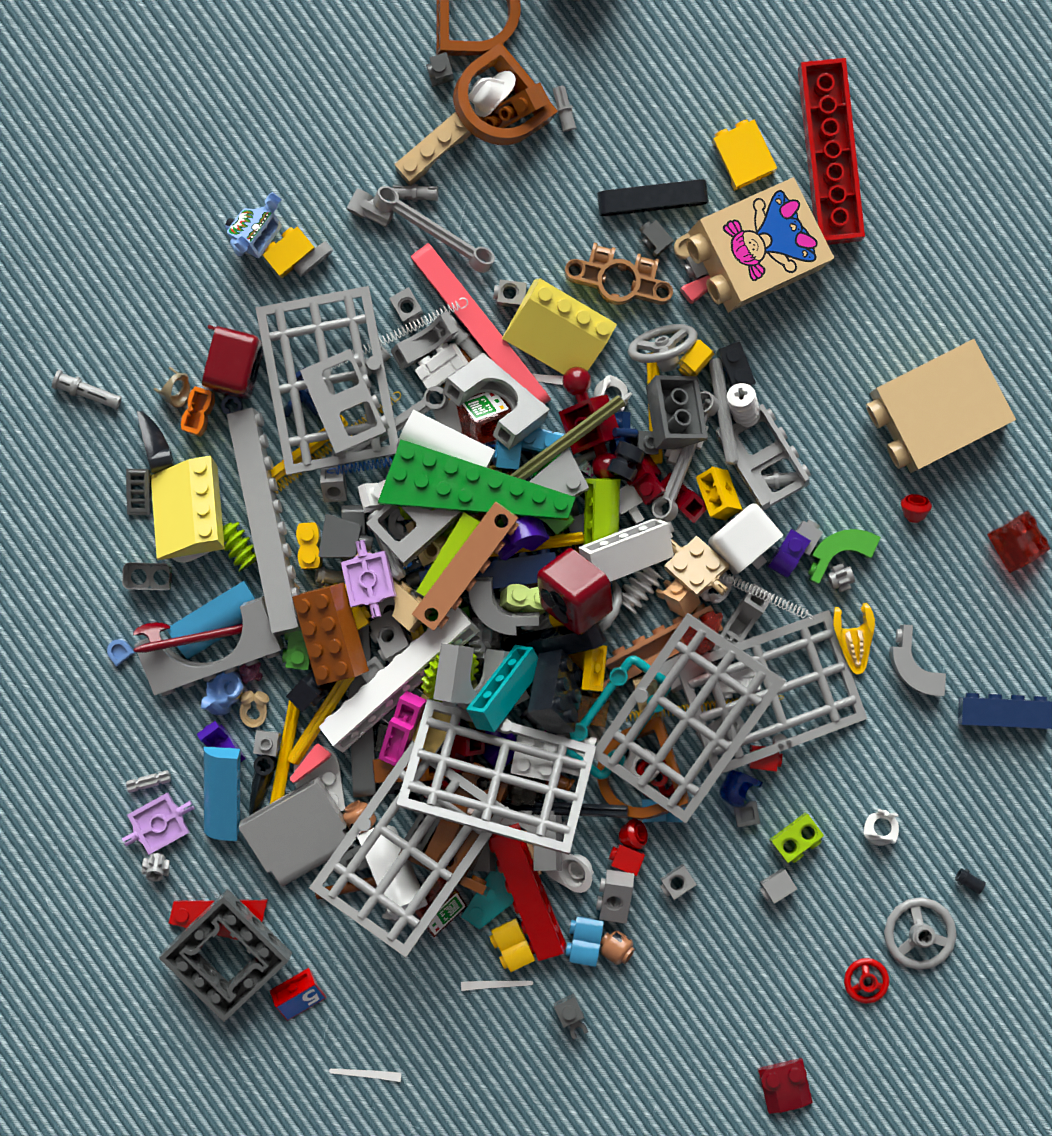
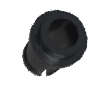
(964, 878)

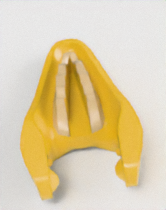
(855, 641)

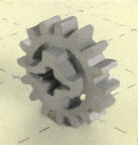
(484, 639)

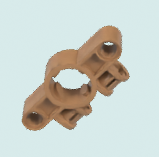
(601, 260)

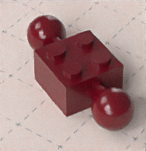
(577, 383)

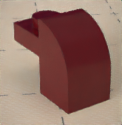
(646, 481)
(688, 502)
(465, 749)

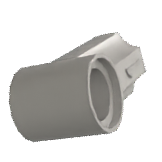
(363, 206)

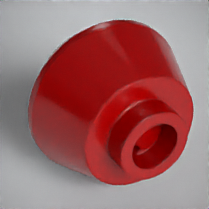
(915, 507)
(633, 834)

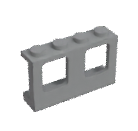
(331, 406)
(751, 466)
(428, 528)

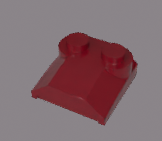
(785, 1086)

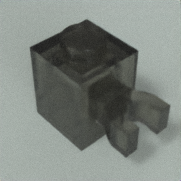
(522, 795)

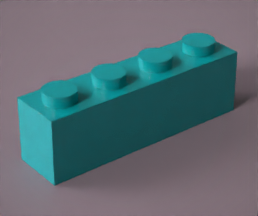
(503, 688)

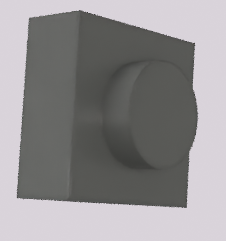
(747, 815)

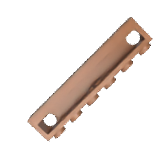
(464, 567)
(649, 648)

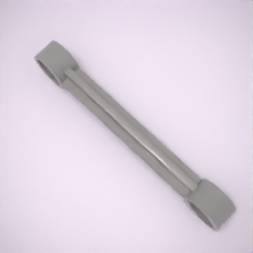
(474, 255)
(422, 407)
(681, 468)

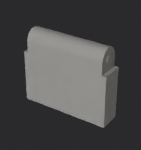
(296, 831)

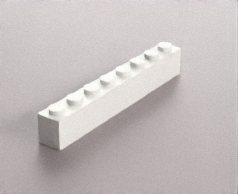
(389, 684)

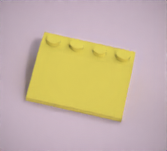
(558, 329)
(187, 509)

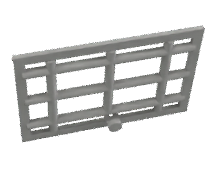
(374, 363)
(687, 718)
(780, 741)
(497, 776)
(408, 848)

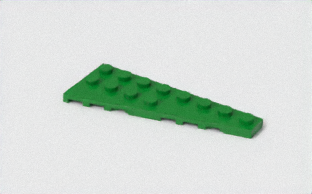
(445, 482)

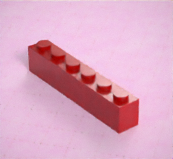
(528, 896)

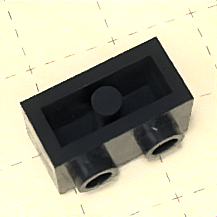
(308, 692)

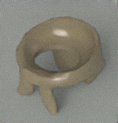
(179, 399)

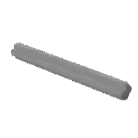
(723, 412)

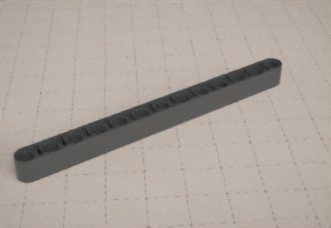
(363, 749)

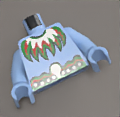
(254, 228)

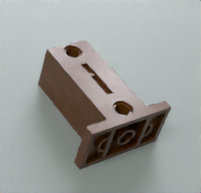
(447, 832)

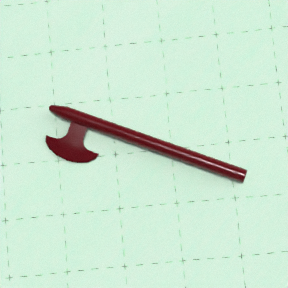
(152, 632)

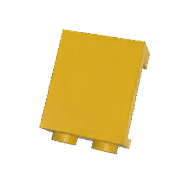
(744, 154)
(593, 667)

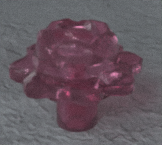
(250, 673)

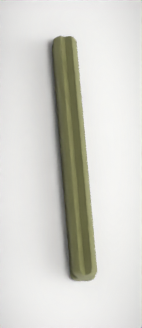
(569, 438)

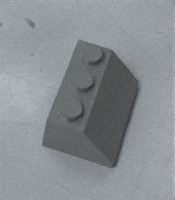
(676, 411)

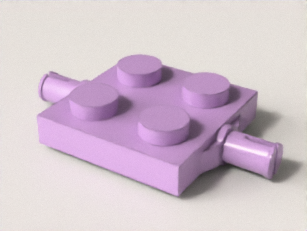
(368, 579)
(158, 823)

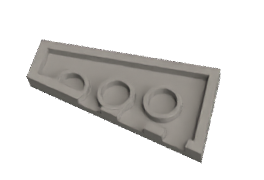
(561, 476)

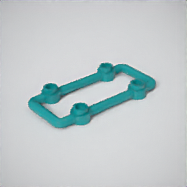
(618, 677)

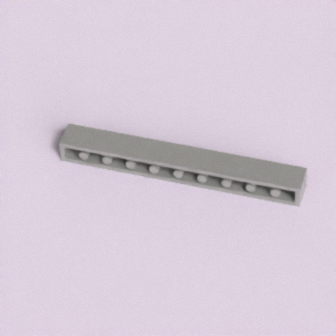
(264, 519)

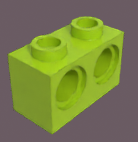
(793, 833)

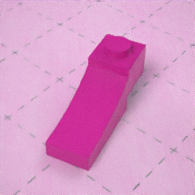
(402, 727)

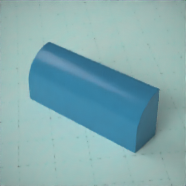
(217, 614)
(222, 793)

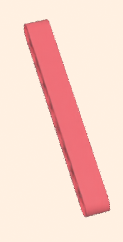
(475, 320)

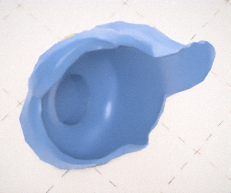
(222, 693)

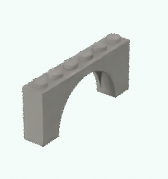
(168, 670)

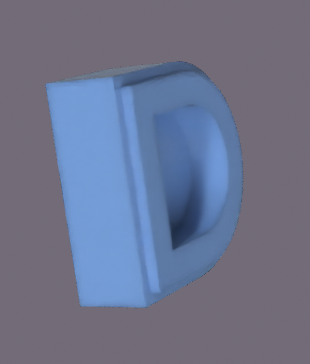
(119, 651)

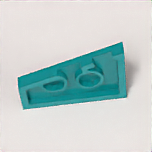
(484, 909)

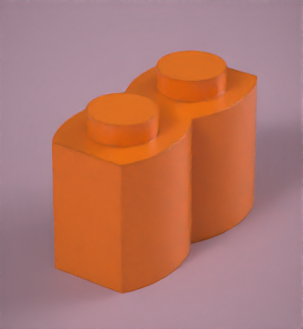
(199, 406)

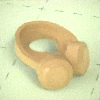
(261, 700)

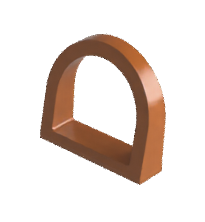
(471, 48)
(502, 61)
(654, 725)

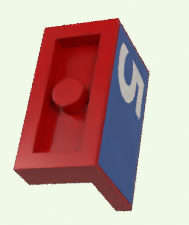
(297, 994)

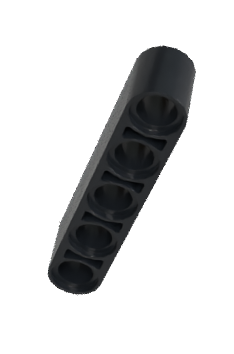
(652, 197)
(557, 639)

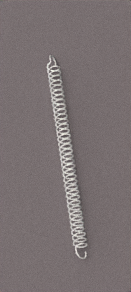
(411, 327)
(768, 596)

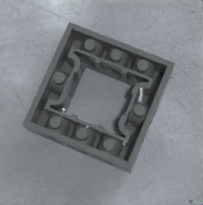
(202, 978)

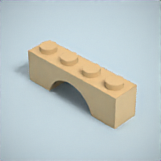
(430, 149)
(405, 605)

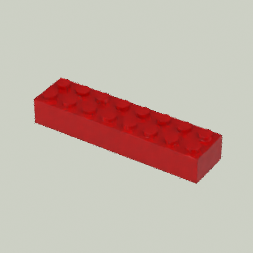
(831, 150)

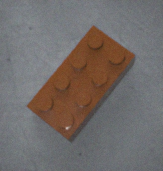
(330, 634)

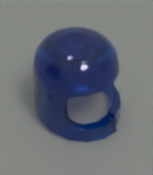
(735, 787)

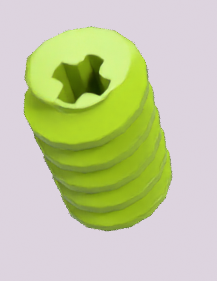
(238, 546)

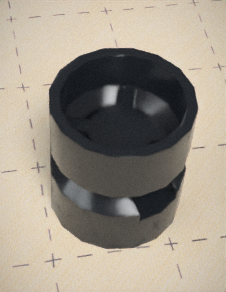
(626, 461)

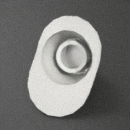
(490, 92)
(575, 873)

